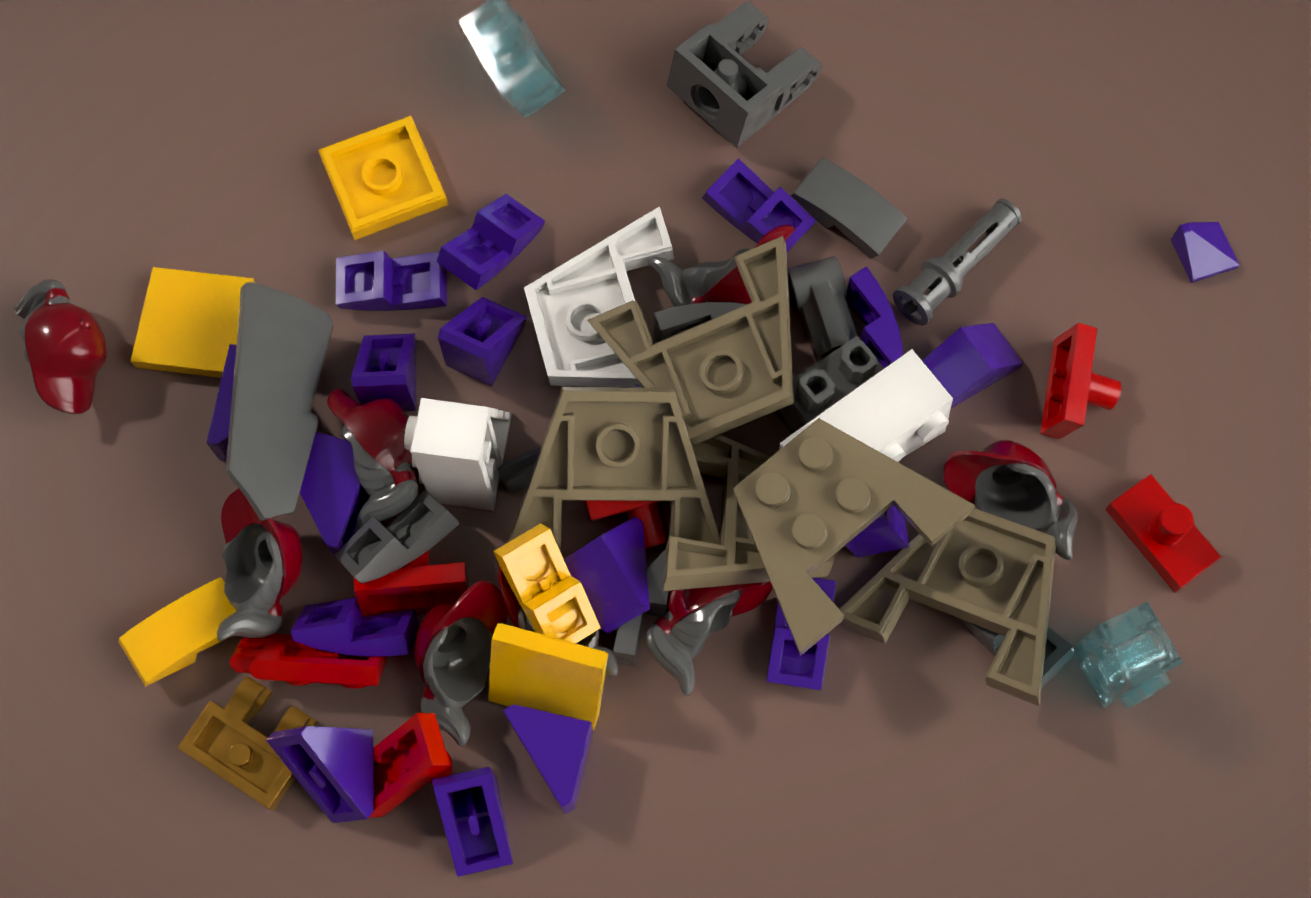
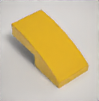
(544, 586)
(177, 632)

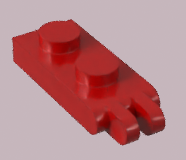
(283, 659)

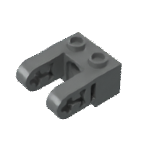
(729, 90)

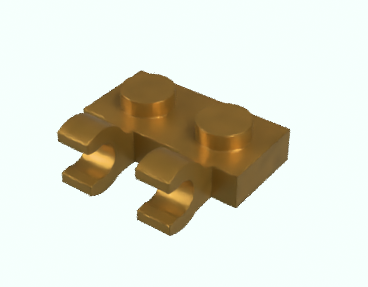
(237, 750)

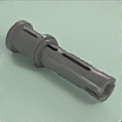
(945, 273)

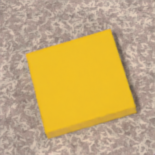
(383, 177)
(188, 322)
(546, 673)

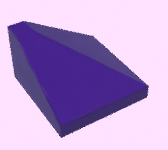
(1203, 250)

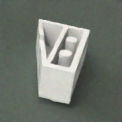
(893, 409)
(458, 451)

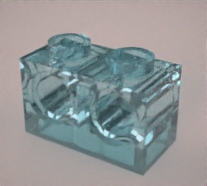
(512, 56)
(1127, 657)

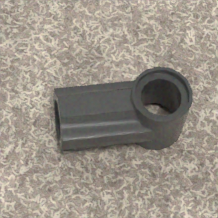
(819, 295)

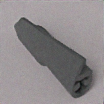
(274, 387)

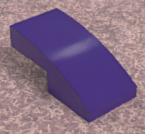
(754, 206)
(492, 242)
(389, 284)
(873, 308)
(343, 629)
(785, 662)

